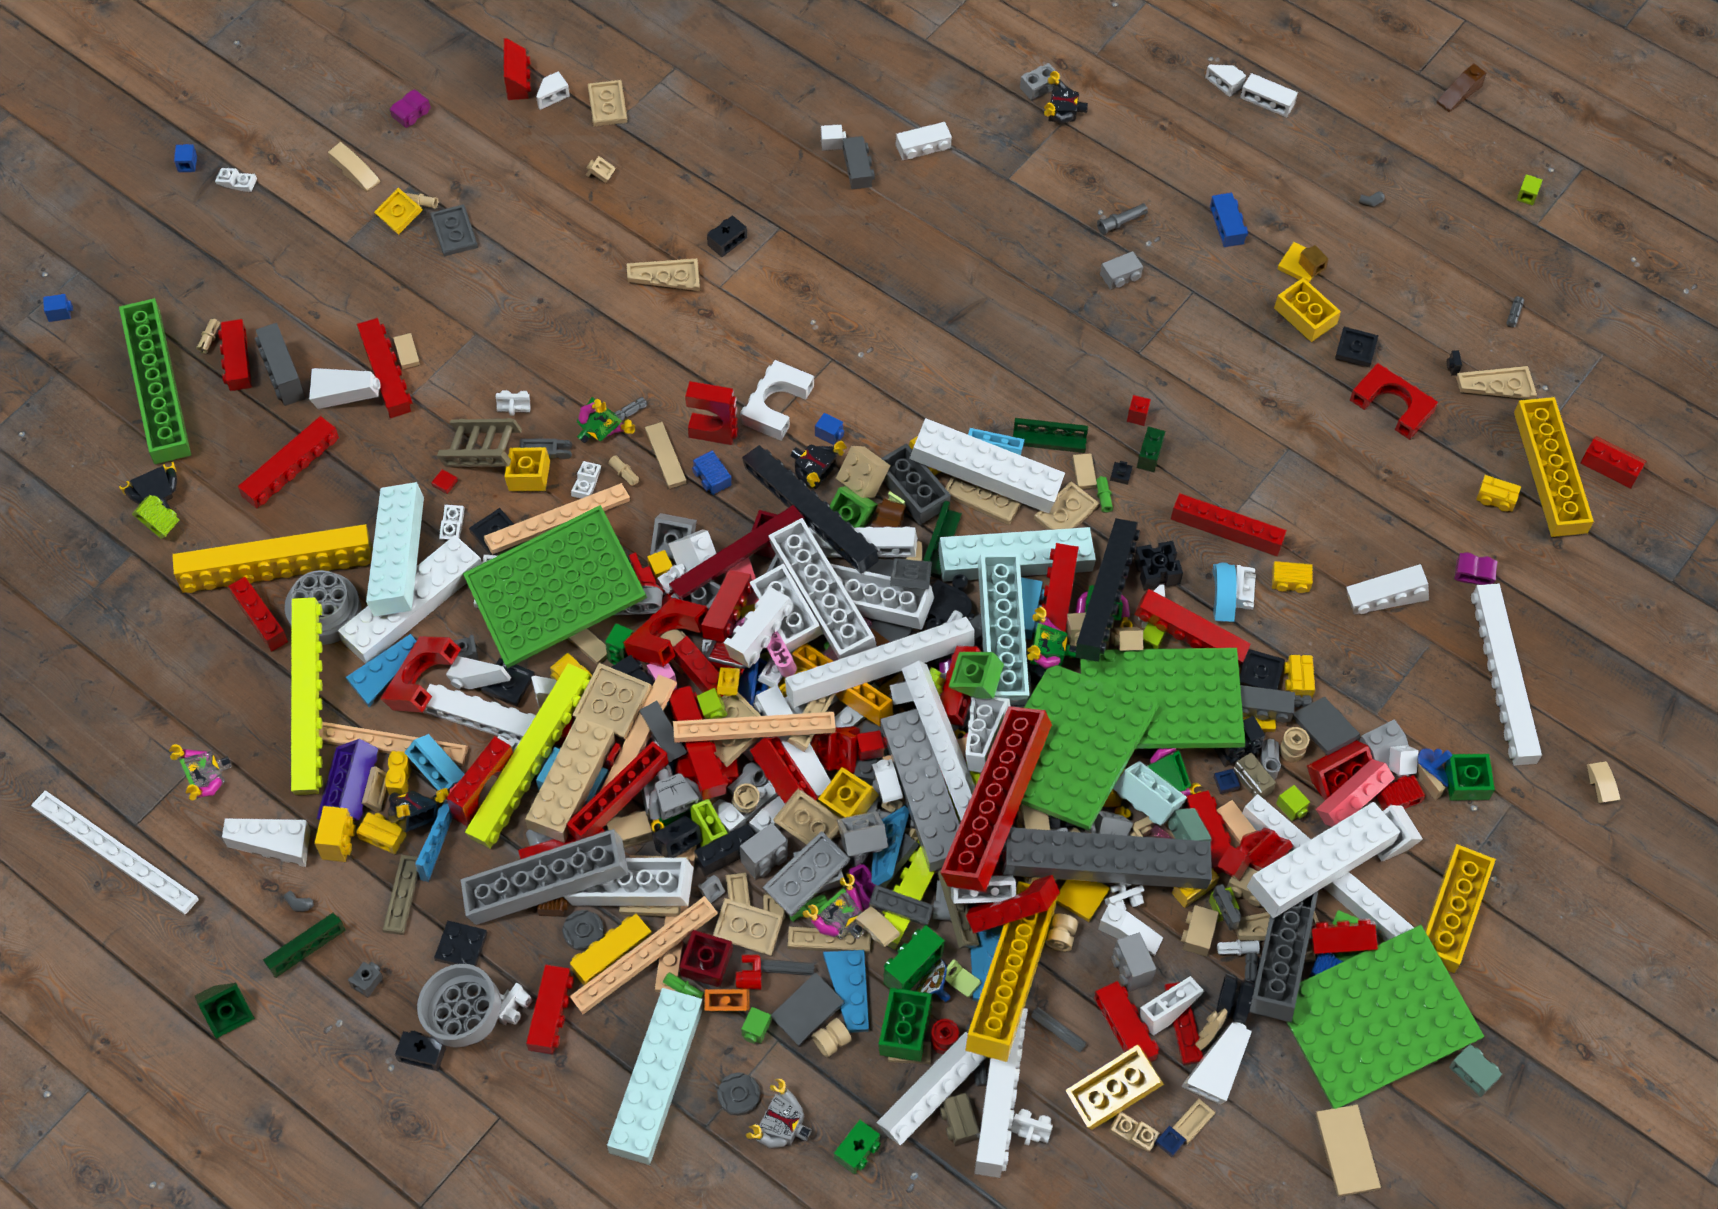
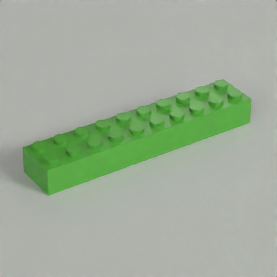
(154, 381)

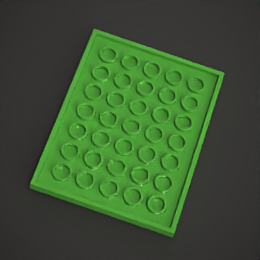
(554, 586)
(1194, 692)
(1086, 746)
(1380, 1017)

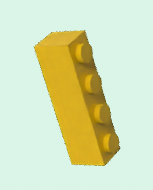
(609, 949)

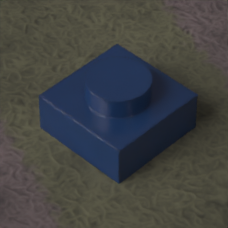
(1226, 781)
(1170, 1141)

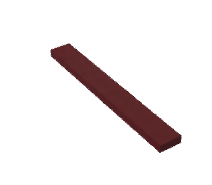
(732, 554)

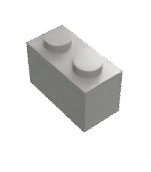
(1121, 270)

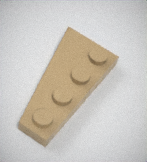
(671, 273)
(1504, 382)
(1255, 927)

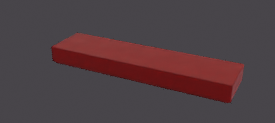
(1186, 1035)

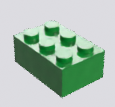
(913, 959)
(905, 1024)

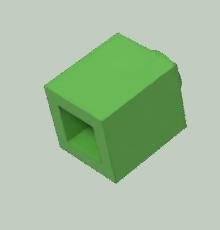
(756, 1025)

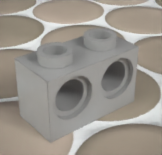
(1036, 82)

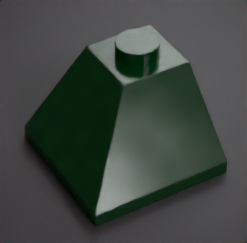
(224, 1008)

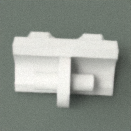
(513, 402)
(675, 572)
(1134, 895)
(510, 1002)
(1031, 1128)

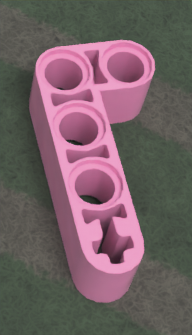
(783, 654)

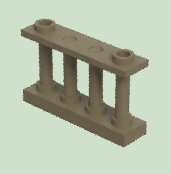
(485, 455)

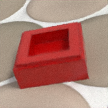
(444, 481)

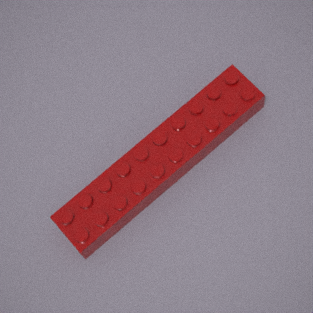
(996, 799)

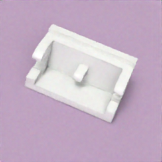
(1245, 587)

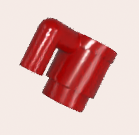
(750, 978)

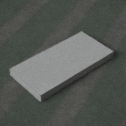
(806, 873)

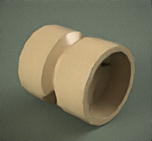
(1294, 744)
(745, 798)
(1062, 932)
(833, 1036)

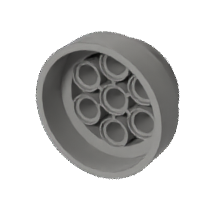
(316, 586)
(437, 1001)

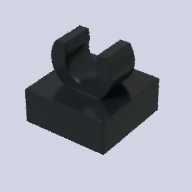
(1121, 472)

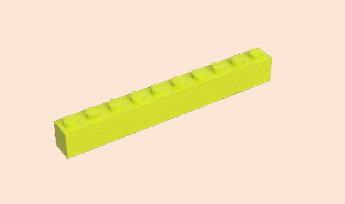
(305, 697)
(528, 757)
(916, 879)

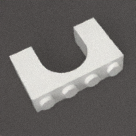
(777, 379)

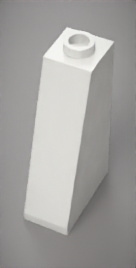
(339, 387)
(1219, 1066)

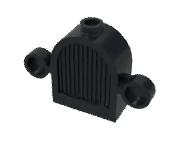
(947, 600)

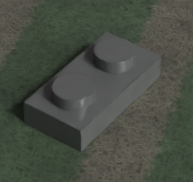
(1224, 901)

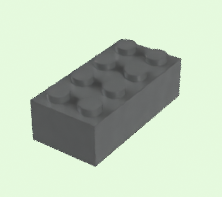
(279, 364)
(914, 485)

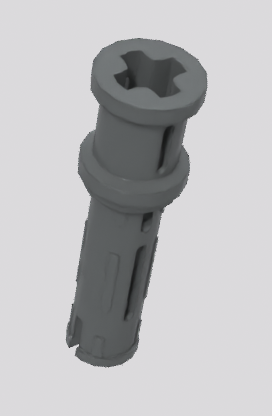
(1115, 221)

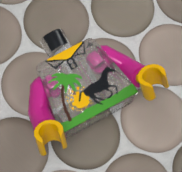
(201, 771)
(839, 913)

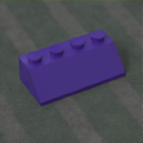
(349, 777)

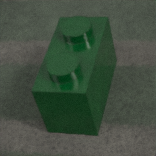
(1151, 449)

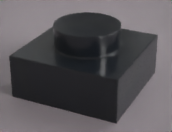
(1454, 362)

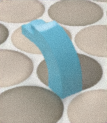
(1224, 592)

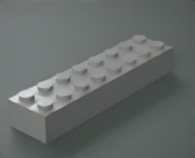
(921, 785)
(544, 877)

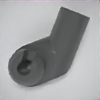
(1373, 200)
(298, 904)

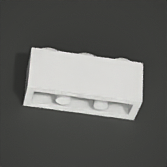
(1269, 95)
(923, 141)
(998, 889)

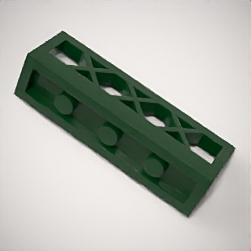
(1049, 437)
(945, 527)
(304, 944)

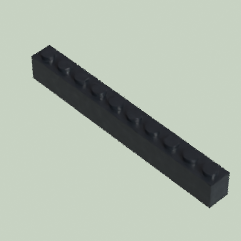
(817, 513)
(1107, 590)

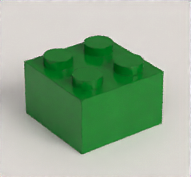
(1469, 777)

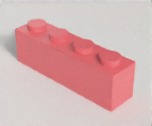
(1355, 792)

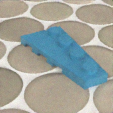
(378, 673)
(434, 842)
(885, 860)
(982, 956)
(849, 982)

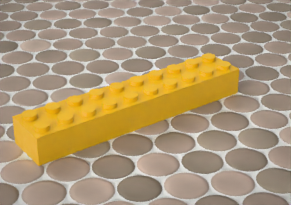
(273, 558)
(1008, 984)

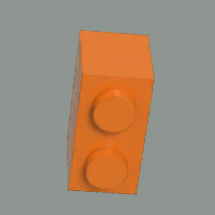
(727, 999)

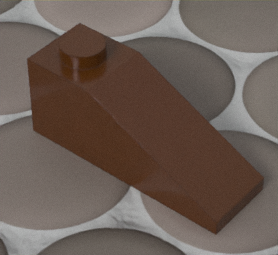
(1462, 87)

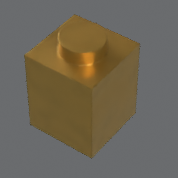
(1313, 260)

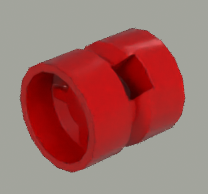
(944, 1035)

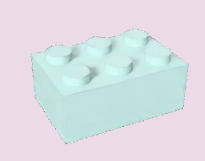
(1149, 793)

